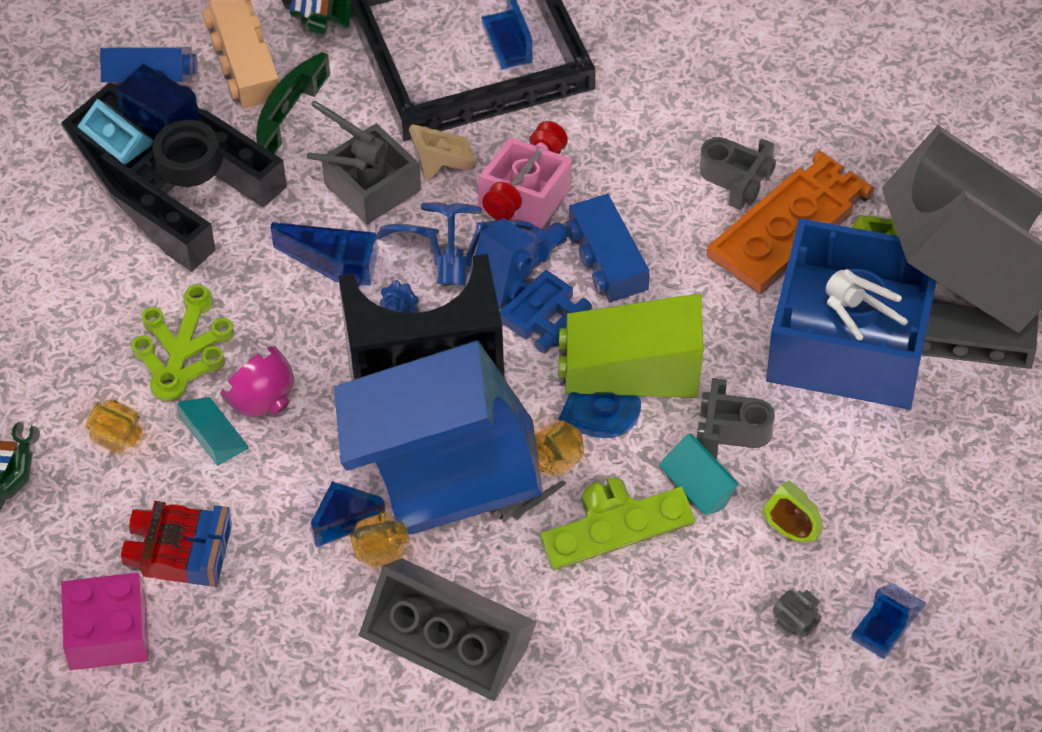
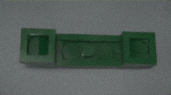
(305, 79)

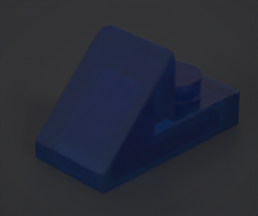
(887, 619)

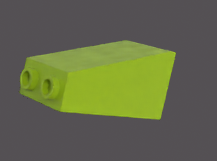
(635, 348)

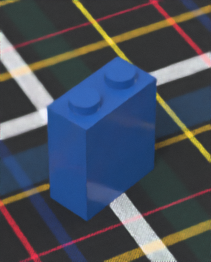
(121, 62)

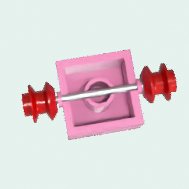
(527, 179)

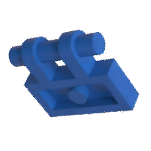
(536, 304)

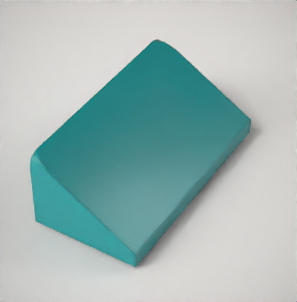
(211, 429)
(699, 474)

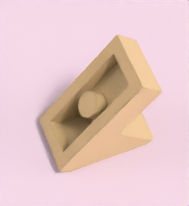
(440, 148)

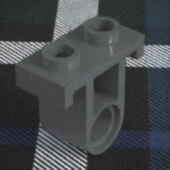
(737, 167)
(732, 420)

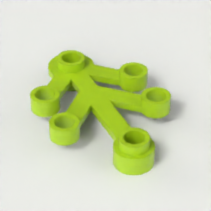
(182, 346)

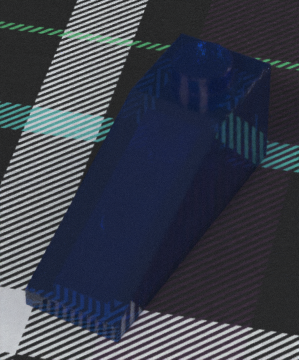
(329, 250)

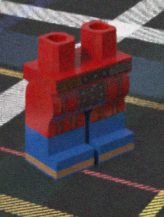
(179, 543)

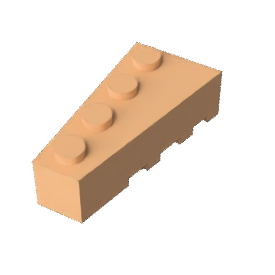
(243, 50)

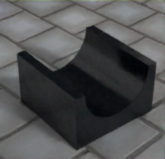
(388, 338)

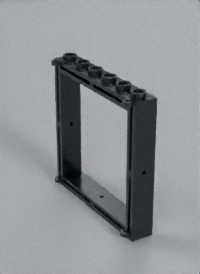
(577, 72)

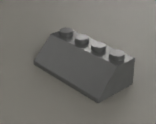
(446, 628)

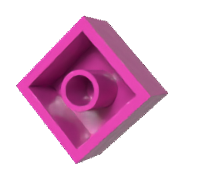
(104, 621)

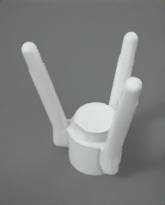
(847, 290)

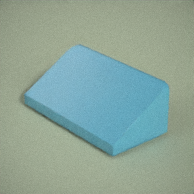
(114, 132)

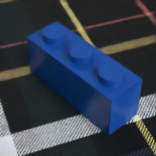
(607, 248)

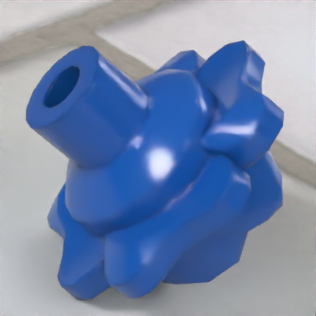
(399, 298)

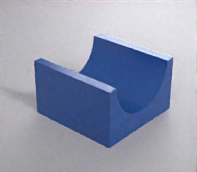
(813, 344)
(441, 436)

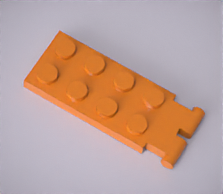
(762, 239)

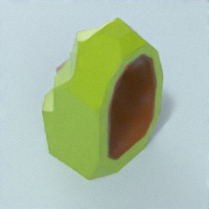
(793, 514)

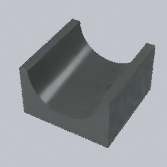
(969, 227)

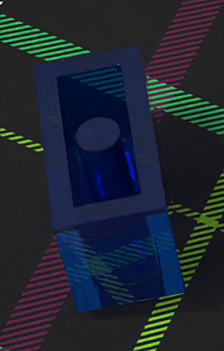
(155, 99)

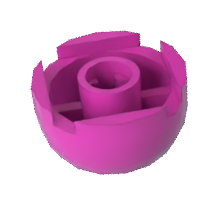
(261, 385)

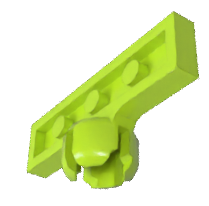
(615, 522)

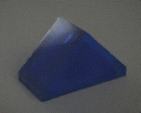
(341, 511)

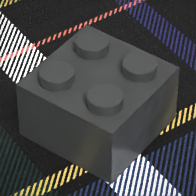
(375, 189)

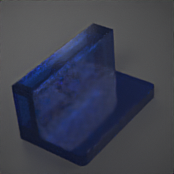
(509, 36)

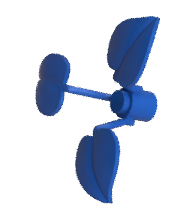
(451, 262)

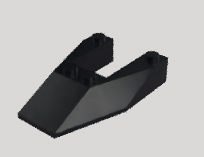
(143, 192)

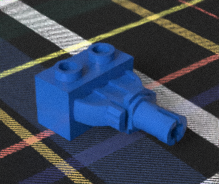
(516, 253)

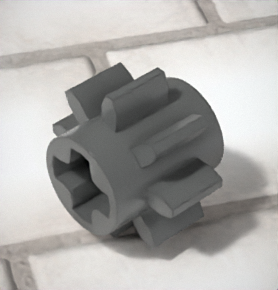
(797, 613)

